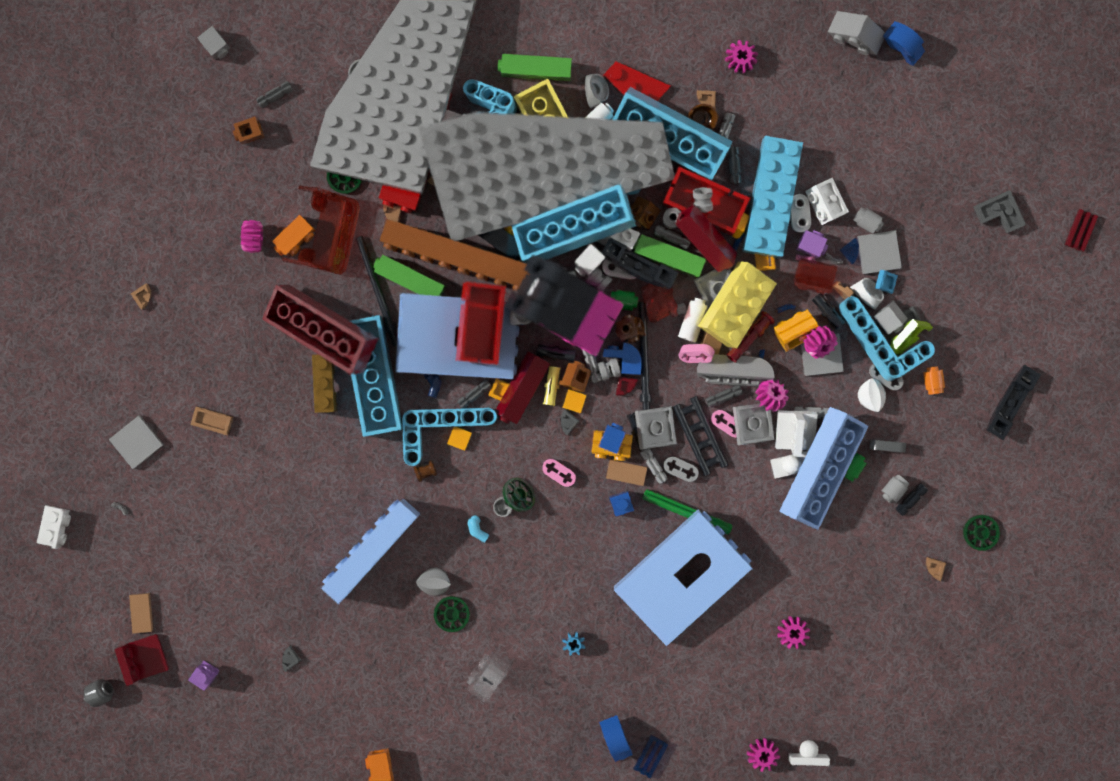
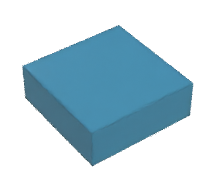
(886, 281)

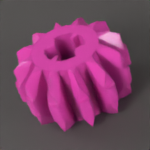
(741, 63)
(251, 236)
(820, 342)
(772, 395)
(786, 634)
(756, 752)

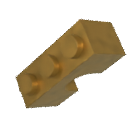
(323, 385)

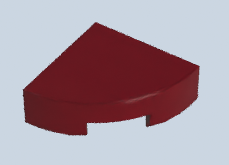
(625, 385)

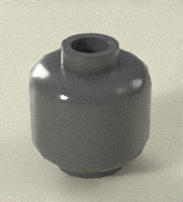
(98, 693)

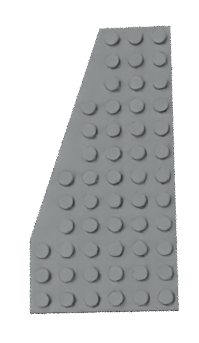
(392, 93)
(518, 166)

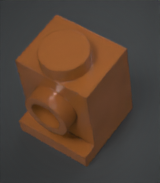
(241, 127)
(576, 377)

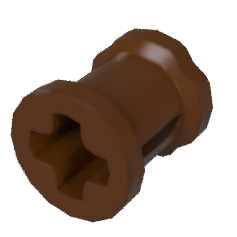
(425, 470)

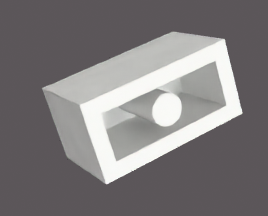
(589, 261)

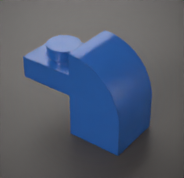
(905, 41)
(630, 357)
(615, 738)

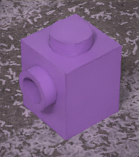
(812, 243)

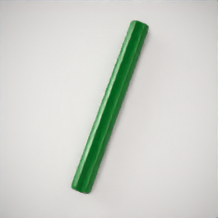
(681, 509)

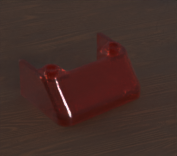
(333, 233)

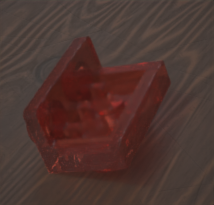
(815, 276)
(659, 302)

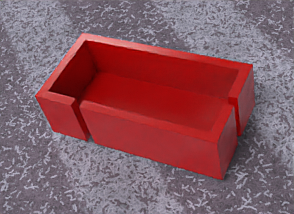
(726, 210)
(480, 323)

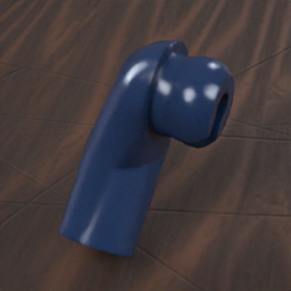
(435, 382)

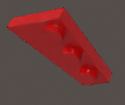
(624, 77)

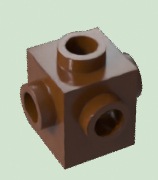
(644, 213)
(634, 332)

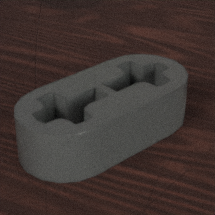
(887, 446)

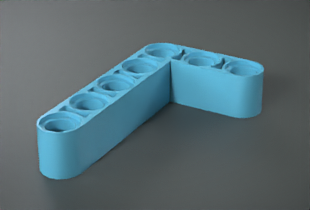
(484, 91)
(880, 342)
(440, 422)

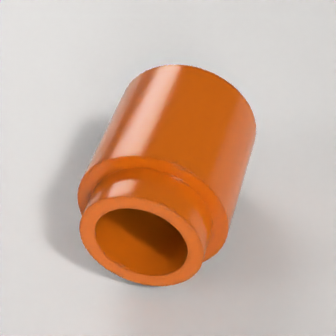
(934, 380)

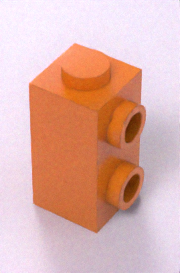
(293, 236)
(379, 765)

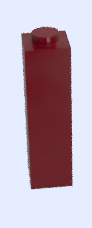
(706, 238)
(521, 388)

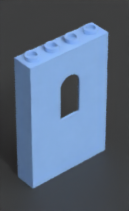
(428, 339)
(661, 598)

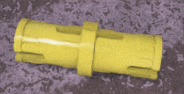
(551, 385)

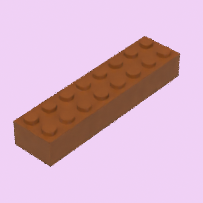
(452, 254)

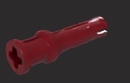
(756, 330)

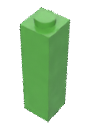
(535, 67)
(669, 256)
(407, 277)

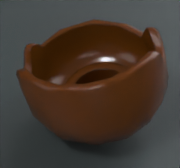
(703, 111)

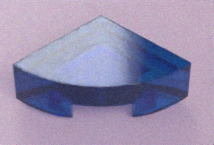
(851, 251)

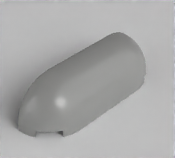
(745, 372)

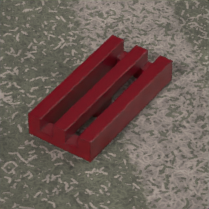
(1088, 233)

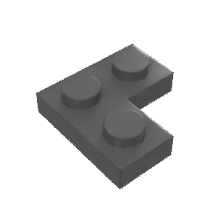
(1002, 207)

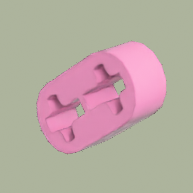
(696, 353)
(724, 427)
(555, 476)

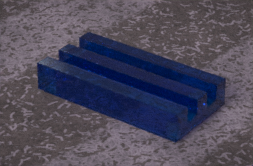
(643, 770)

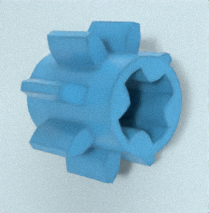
(570, 639)

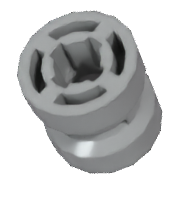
(703, 199)
(599, 280)
(605, 371)
(501, 507)

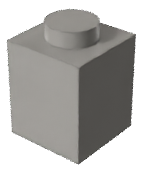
(214, 43)
(891, 318)

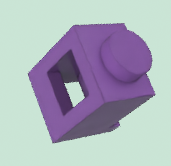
(203, 675)

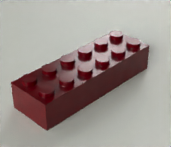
(320, 329)

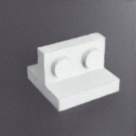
(795, 430)

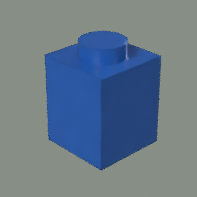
(612, 438)
(621, 503)

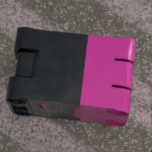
(564, 305)

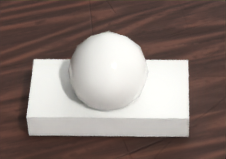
(787, 465)
(809, 755)

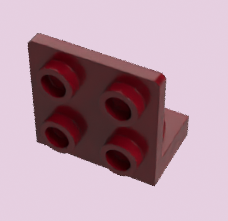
(141, 659)

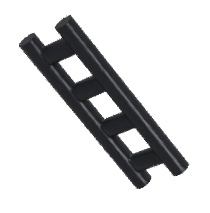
(703, 424)

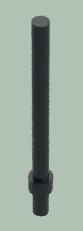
(390, 326)
(645, 397)

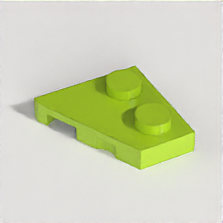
(908, 335)

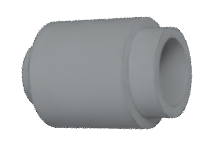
(666, 220)
(868, 220)
(895, 489)

